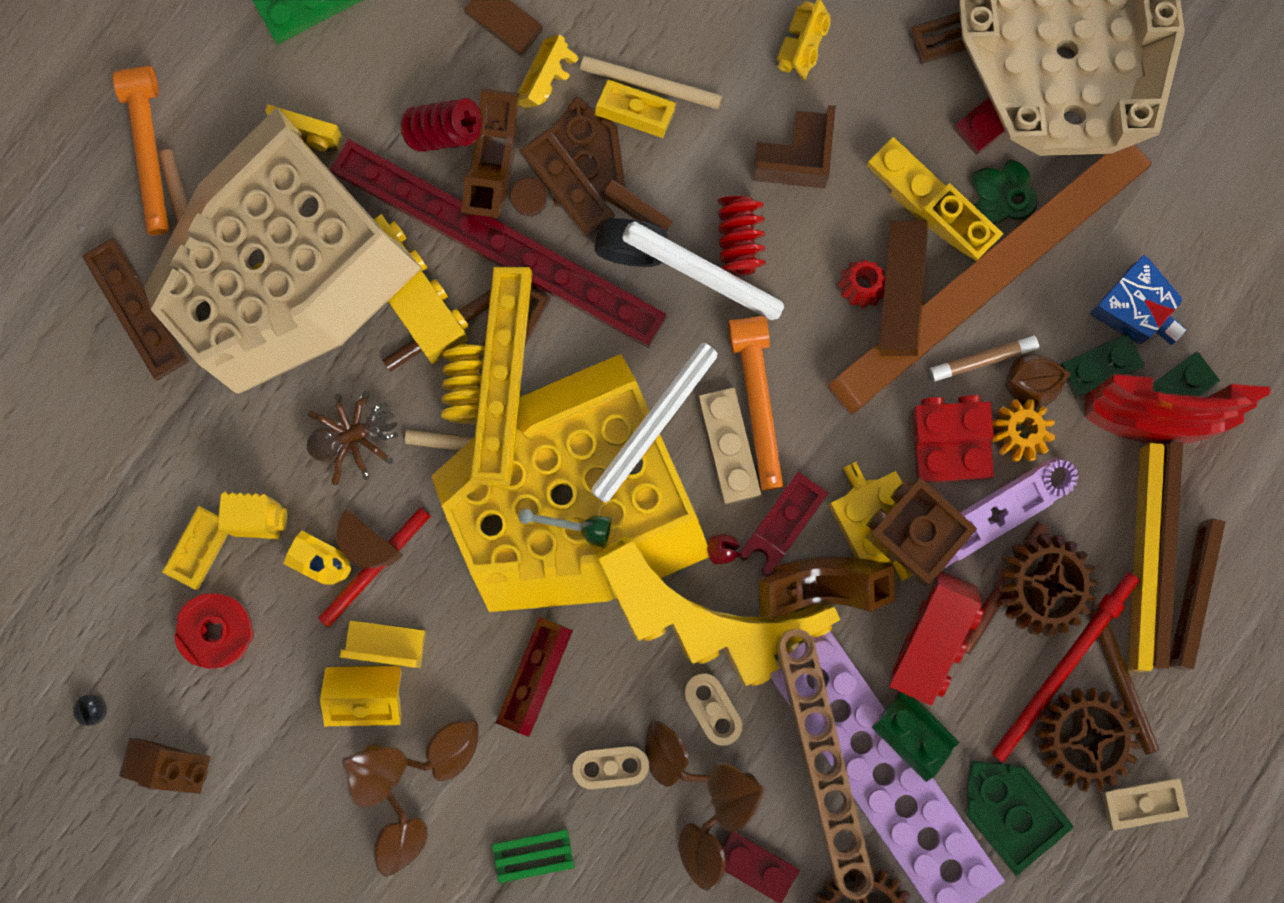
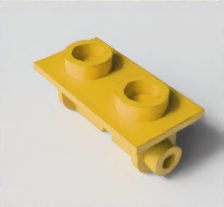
(811, 24)

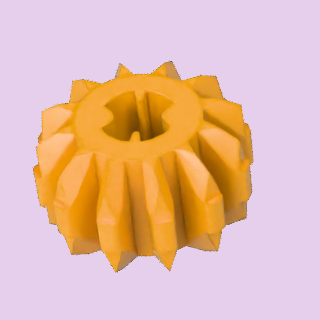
(1035, 424)

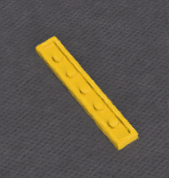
(501, 376)
(1146, 557)

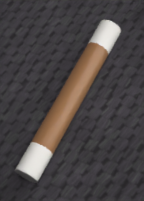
(984, 358)

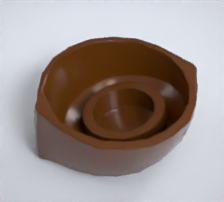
(1036, 379)

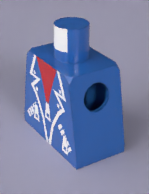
(1141, 304)

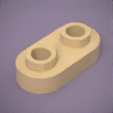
(713, 709)
(611, 769)

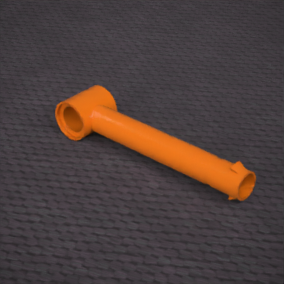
(135, 88)
(749, 338)

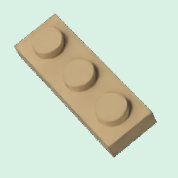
(729, 446)

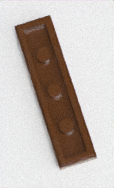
(904, 288)
(130, 303)
(1197, 594)

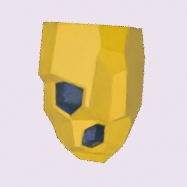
(317, 560)

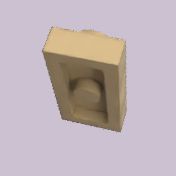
(1144, 804)

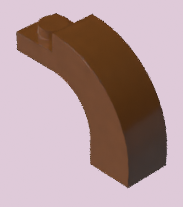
(493, 156)
(826, 580)

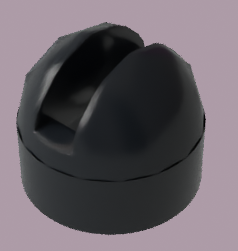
(95, 706)

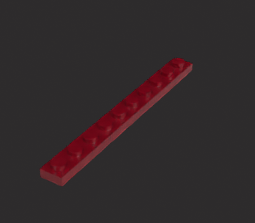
(498, 243)

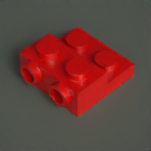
(953, 439)

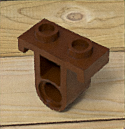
(164, 767)

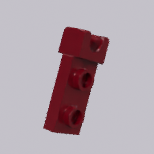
(785, 521)

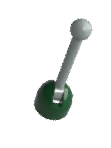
(594, 529)

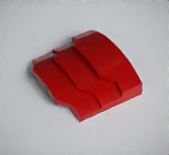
(1136, 412)

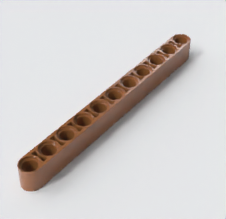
(995, 271)

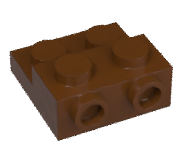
(919, 530)

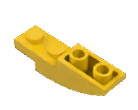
(929, 199)

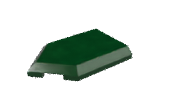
(1013, 813)

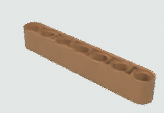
(836, 779)

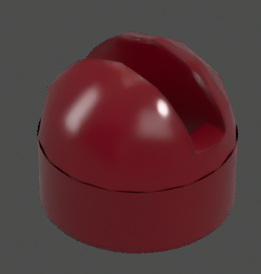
(722, 549)

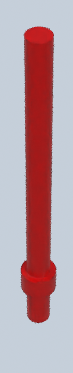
(1110, 608)

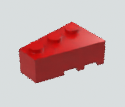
(937, 639)

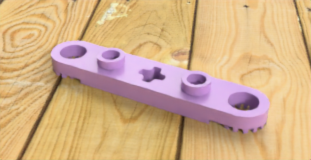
(1018, 501)

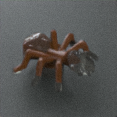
(347, 438)

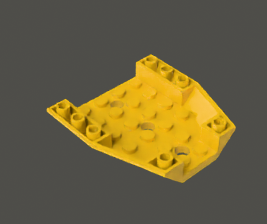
(569, 438)

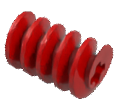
(740, 234)

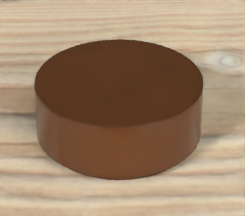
(528, 196)

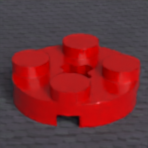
(192, 627)

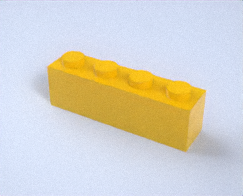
(422, 307)

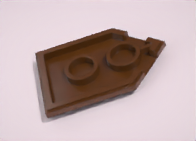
(591, 144)

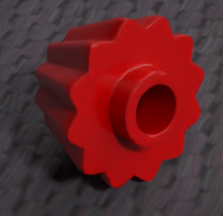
(854, 292)

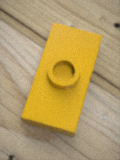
(196, 549)

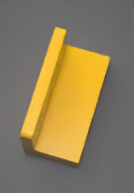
(384, 644)
(361, 696)

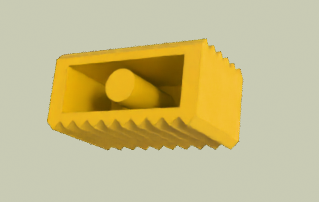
(251, 516)

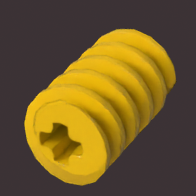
(463, 384)

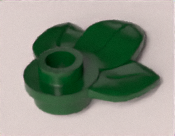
(1000, 187)

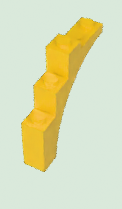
(701, 632)

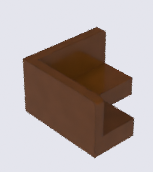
(803, 162)

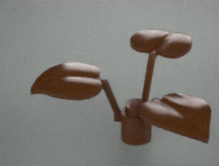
(379, 768)
(732, 793)

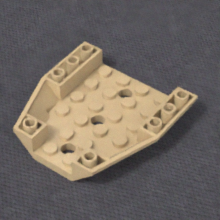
(1114, 81)
(317, 275)

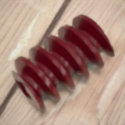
(441, 125)

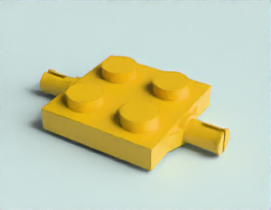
(859, 506)

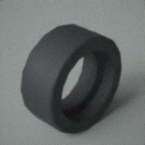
(612, 247)

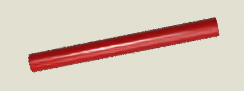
(365, 576)

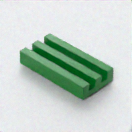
(501, 862)

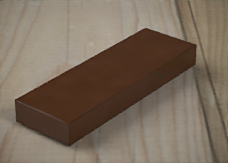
(566, 182)

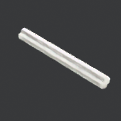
(702, 270)
(654, 422)

